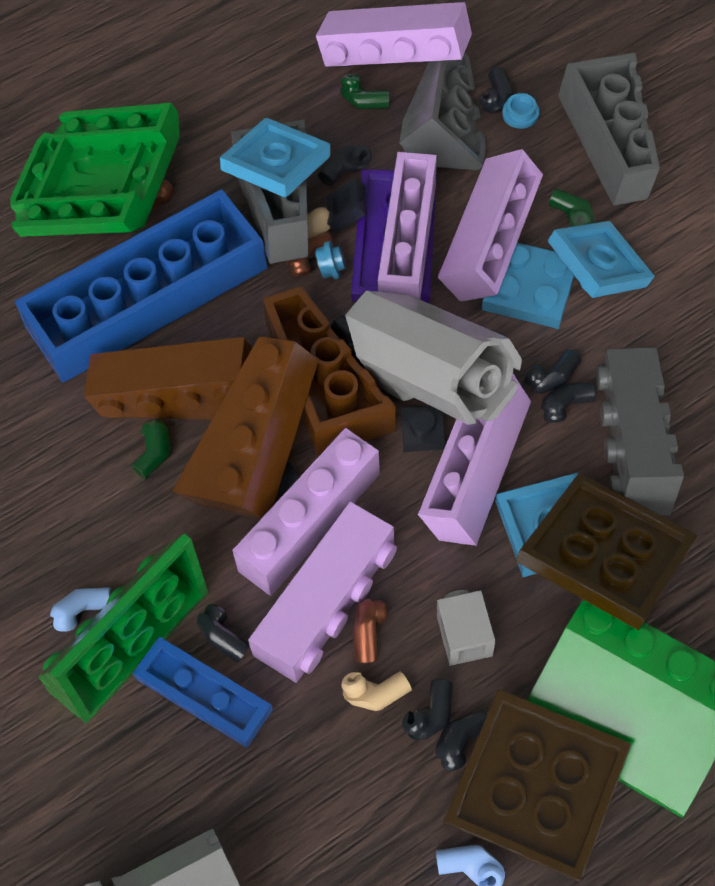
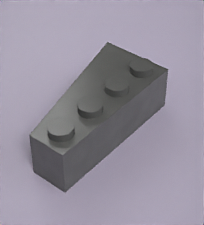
(612, 124)
(278, 219)
(638, 429)

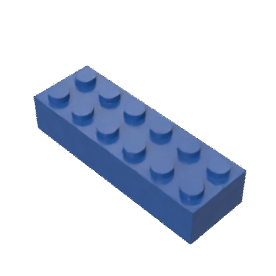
(142, 284)

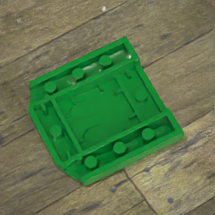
(96, 171)

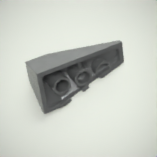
(444, 117)

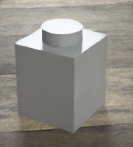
(465, 627)

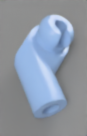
(76, 602)
(474, 862)

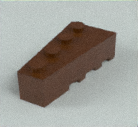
(165, 380)
(340, 391)
(252, 432)

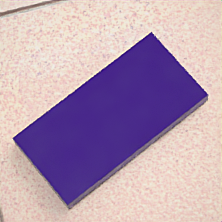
(371, 236)

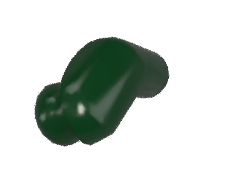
(360, 97)
(576, 208)
(157, 448)

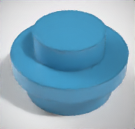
(520, 111)
(330, 260)

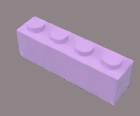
(394, 34)
(408, 224)
(490, 226)
(472, 473)
(307, 511)
(323, 592)

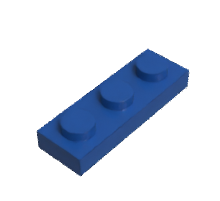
(203, 692)

